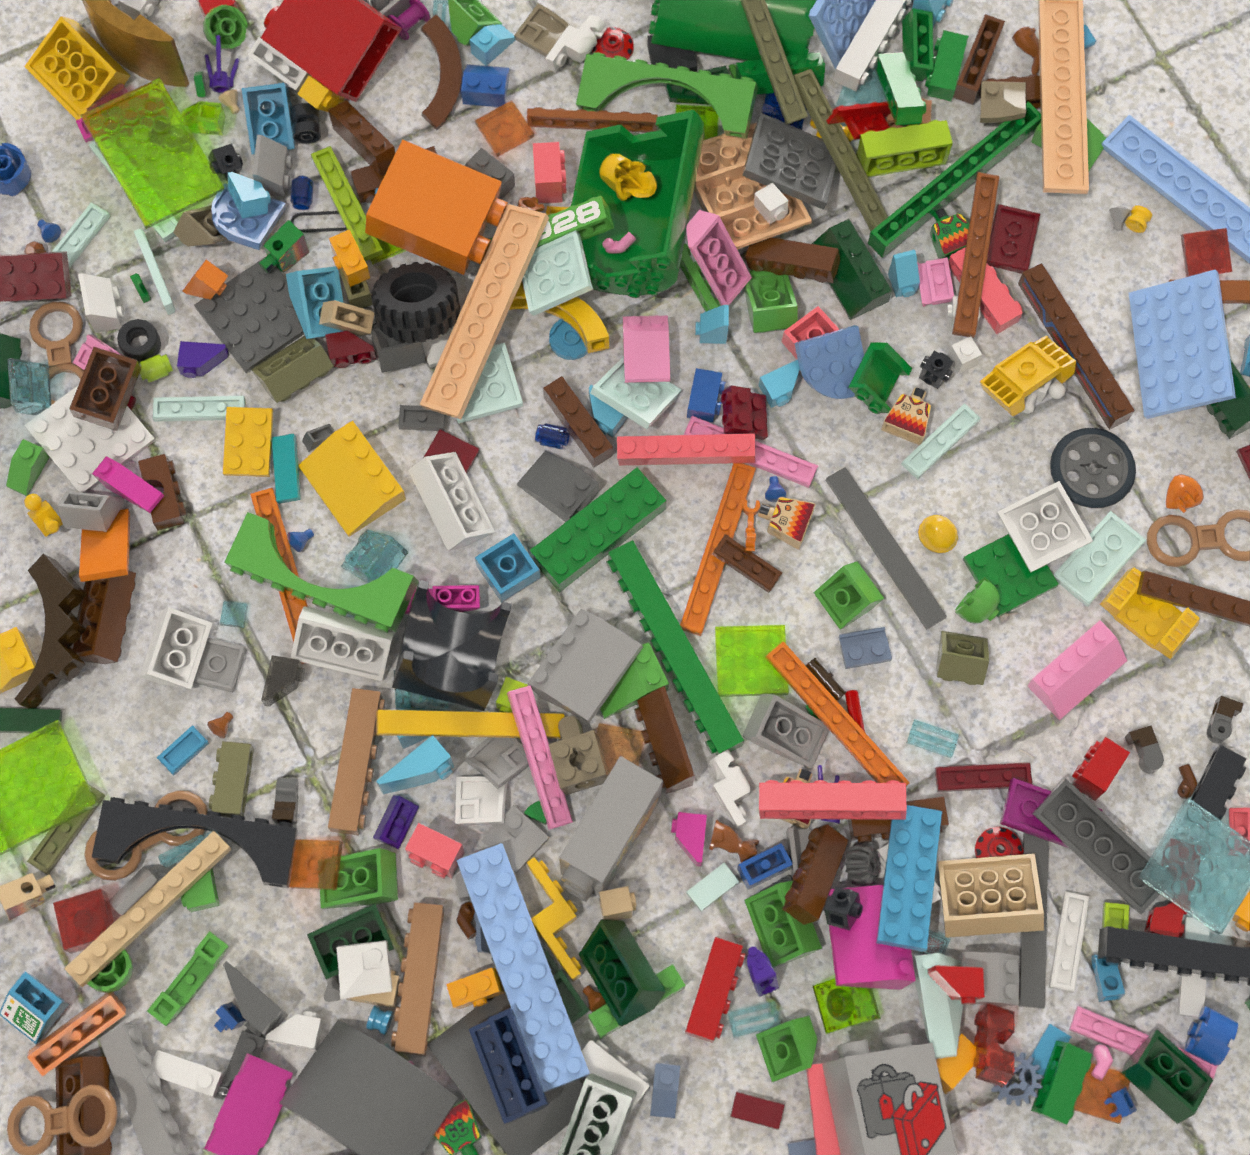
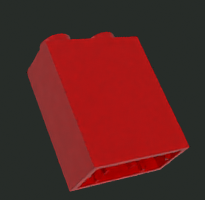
(332, 40)

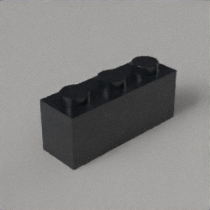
(1219, 780)

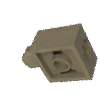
(578, 757)

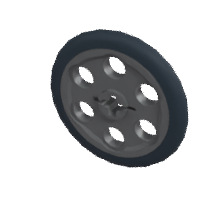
(1109, 444)

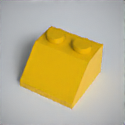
(15, 659)

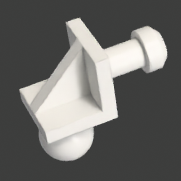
(1056, 391)

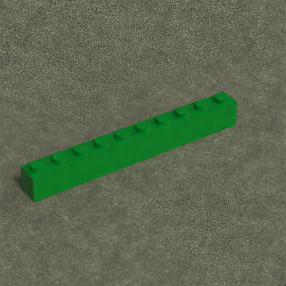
(952, 182)
(675, 649)

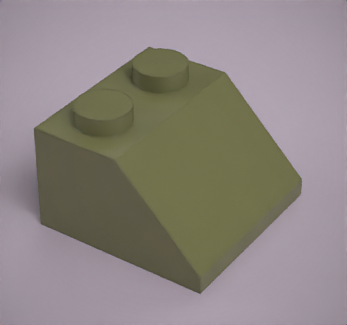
(962, 658)

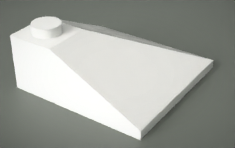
(1045, 526)

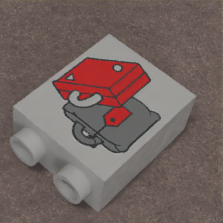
(888, 1099)

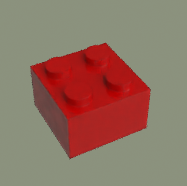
(1100, 769)

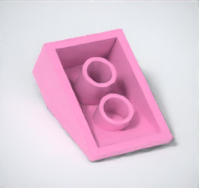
(646, 349)

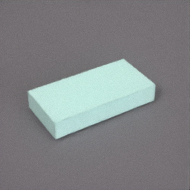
(712, 887)

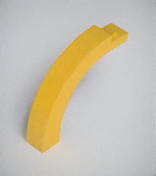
(578, 316)

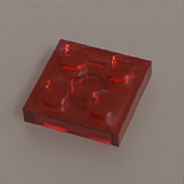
(1206, 252)

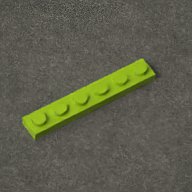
(345, 201)

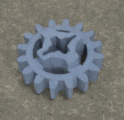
(1029, 1089)

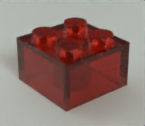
(83, 919)

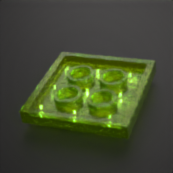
(742, 660)

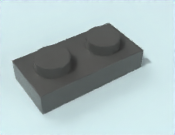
(420, 419)

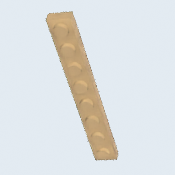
(147, 909)

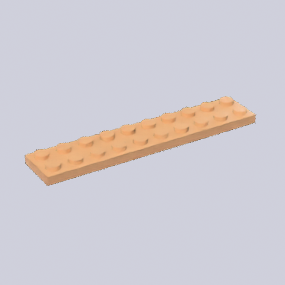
(1063, 97)
(484, 311)

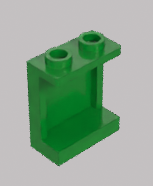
(878, 376)

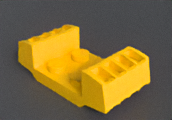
(1026, 372)
(1151, 620)

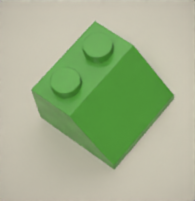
(848, 594)

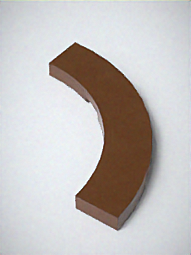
(450, 71)

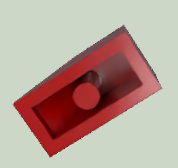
(960, 982)

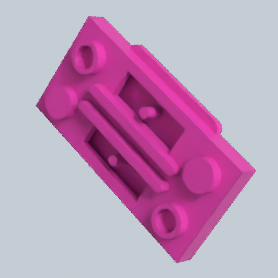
(249, 1109)

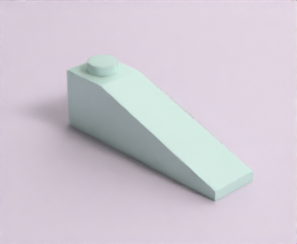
(939, 1011)

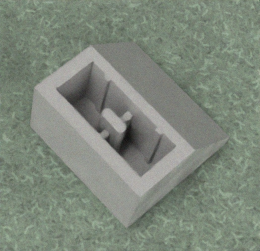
(88, 510)

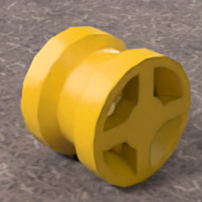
(1138, 219)

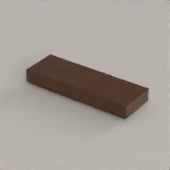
(747, 563)

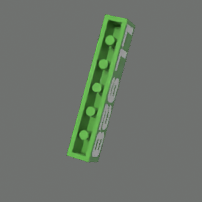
(586, 218)

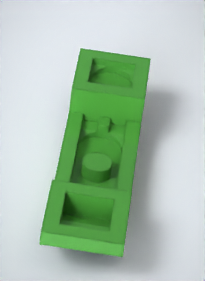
(189, 980)

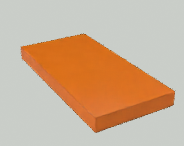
(107, 552)

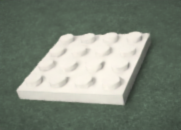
(82, 445)

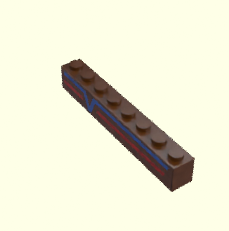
(1072, 338)

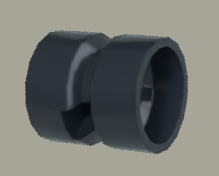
(305, 123)

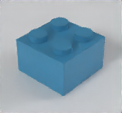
(507, 567)

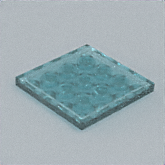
(1201, 866)

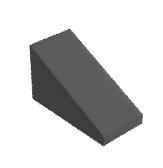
(317, 436)

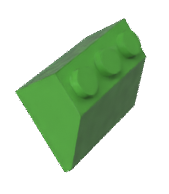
(779, 933)

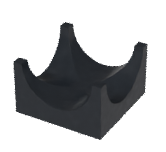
(449, 651)

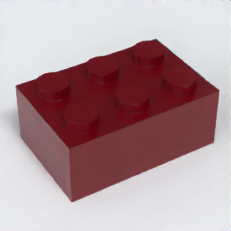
(34, 276)

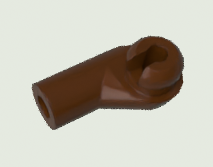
(1188, 783)
(465, 919)

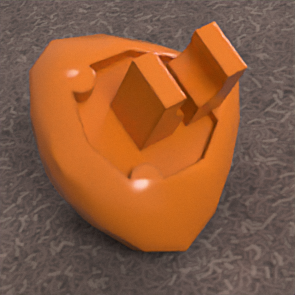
(1183, 493)

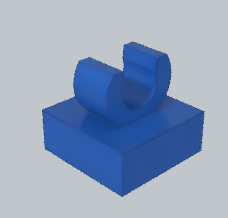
(230, 1017)
(1123, 1101)

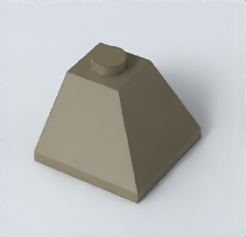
(198, 228)

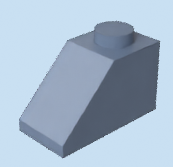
(665, 1090)

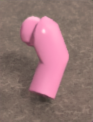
(621, 246)
(1103, 1059)

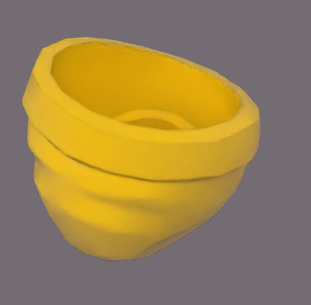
(938, 534)

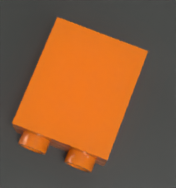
(435, 208)

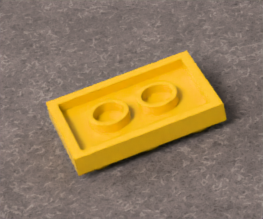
(248, 441)

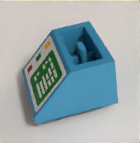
(32, 1007)

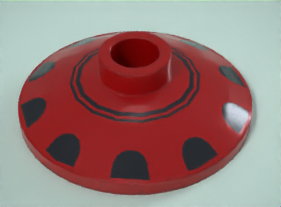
(623, 47)
(995, 836)

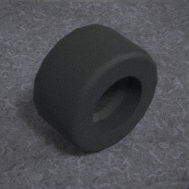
(139, 328)

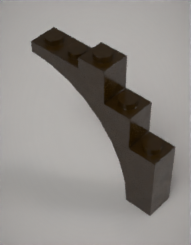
(62, 629)

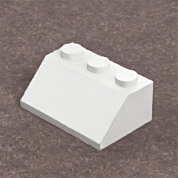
(175, 649)

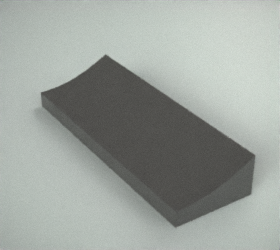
(1097, 843)

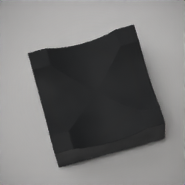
(671, 56)

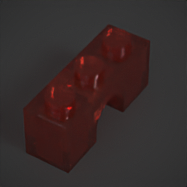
(991, 1061)

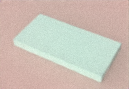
(1098, 562)

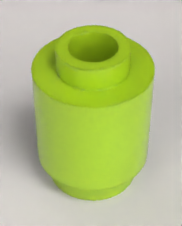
(155, 368)

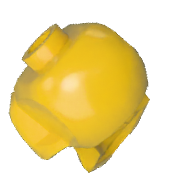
(627, 177)

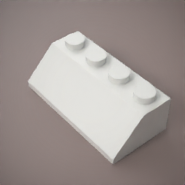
(451, 500)
(341, 644)

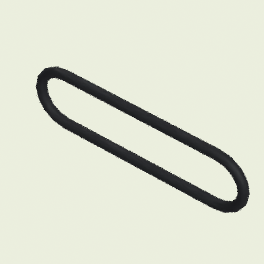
(320, 229)

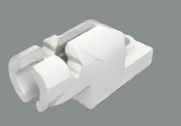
(576, 43)
(731, 788)

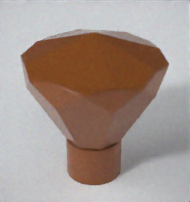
(34, 247)
(220, 725)
(594, 998)

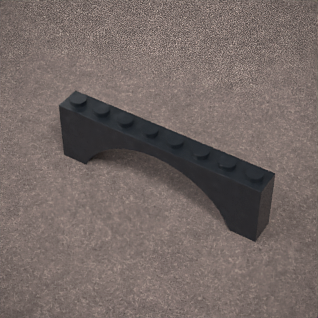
(127, 825)

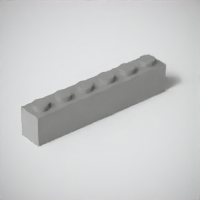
(142, 1092)

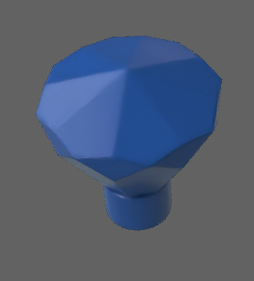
(49, 231)
(774, 490)
(299, 539)

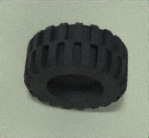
(415, 302)

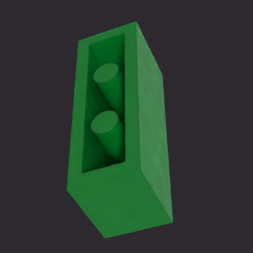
(918, 42)
(946, 65)
(1062, 1082)

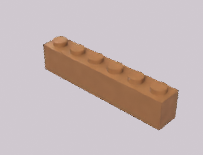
(355, 763)
(419, 979)

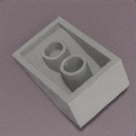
(786, 730)

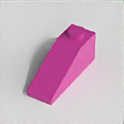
(127, 484)

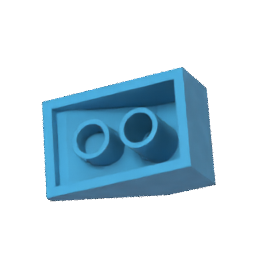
(268, 114)

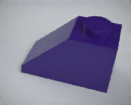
(200, 358)

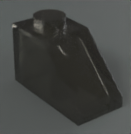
(281, 679)

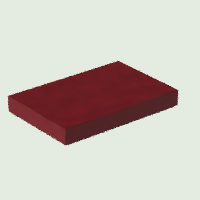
(1012, 238)

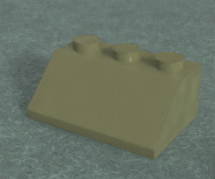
(293, 368)

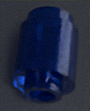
(301, 193)
(552, 436)

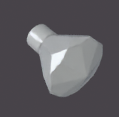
(1119, 215)
(332, 990)

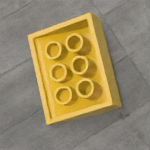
(74, 67)
(351, 479)

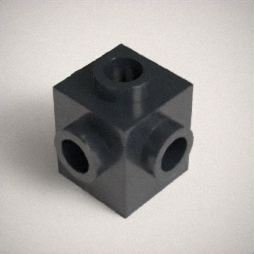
(225, 160)
(936, 369)
(843, 908)

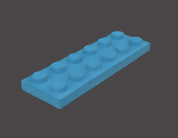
(909, 879)

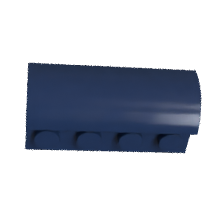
(508, 1066)

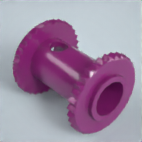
(410, 17)

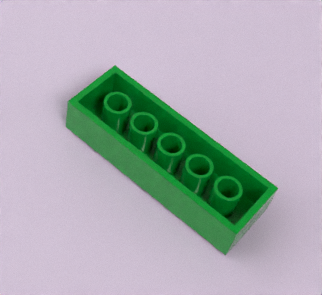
(598, 529)

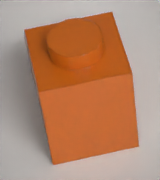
(206, 281)

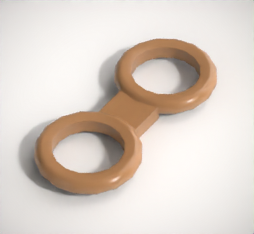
(58, 352)
(1202, 538)
(150, 842)
(62, 1120)

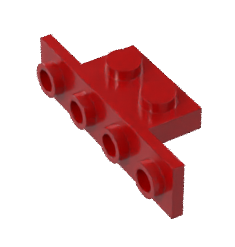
(861, 117)

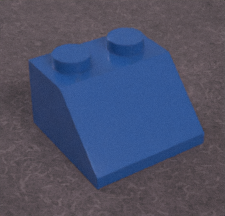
(485, 85)

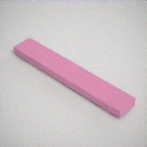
(765, 456)
(539, 757)
(1119, 1036)

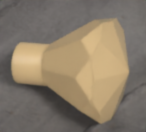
(230, 99)

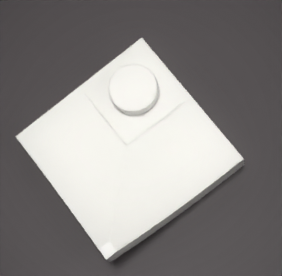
(479, 802)
(364, 969)

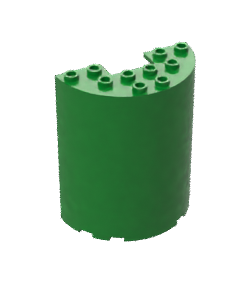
(723, 29)
(654, 221)

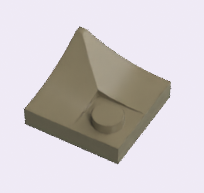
(541, 30)
(1002, 101)

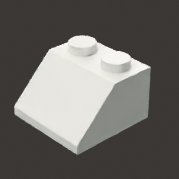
(101, 302)

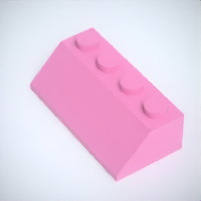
(717, 256)
(1078, 670)

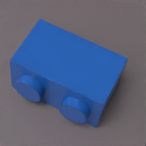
(704, 395)
(764, 866)

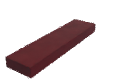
(981, 776)

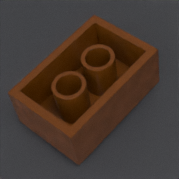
(105, 388)

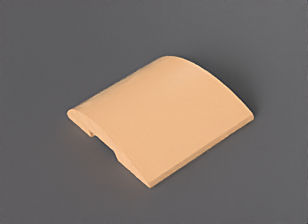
(731, 196)

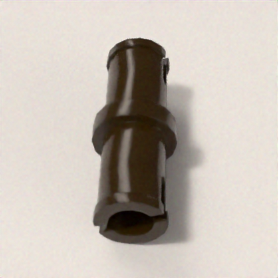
(826, 679)

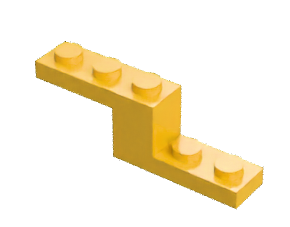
(554, 918)

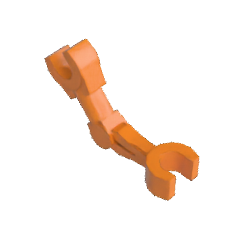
(750, 534)

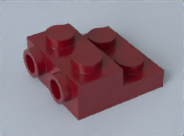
(744, 412)

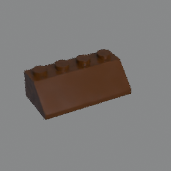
(104, 617)
(664, 740)
(70, 1078)

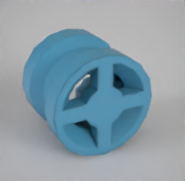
(379, 1020)

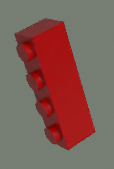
(714, 989)

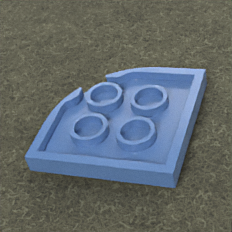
(244, 231)
(831, 361)

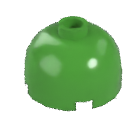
(228, 24)
(979, 603)
(114, 975)

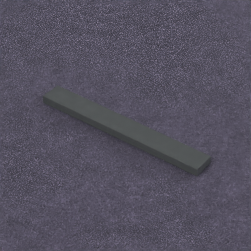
(886, 548)
(1034, 942)

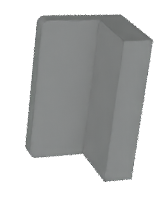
(796, 843)

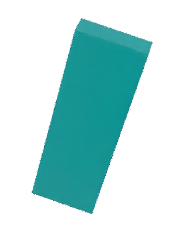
(286, 468)

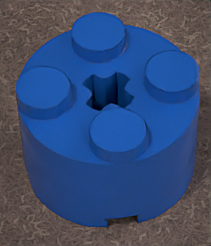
(13, 170)
(1211, 1036)

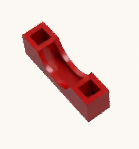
(1166, 920)

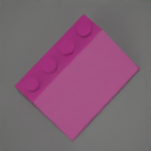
(860, 959)

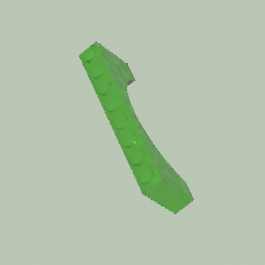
(608, 78)
(376, 602)

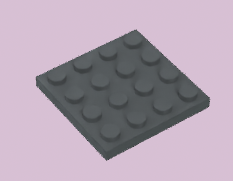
(790, 160)
(253, 316)

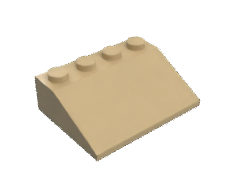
(990, 895)

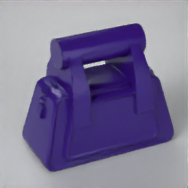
(761, 972)

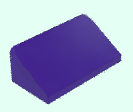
(396, 822)

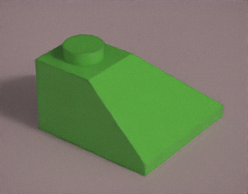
(468, 18)
(788, 1047)

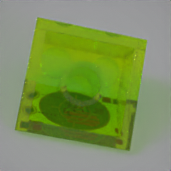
(844, 1006)

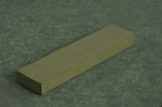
(60, 838)

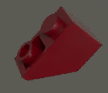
(348, 349)

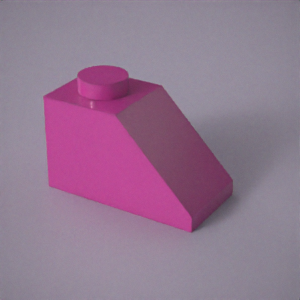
(690, 834)

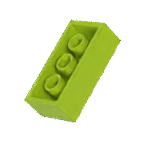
(904, 148)

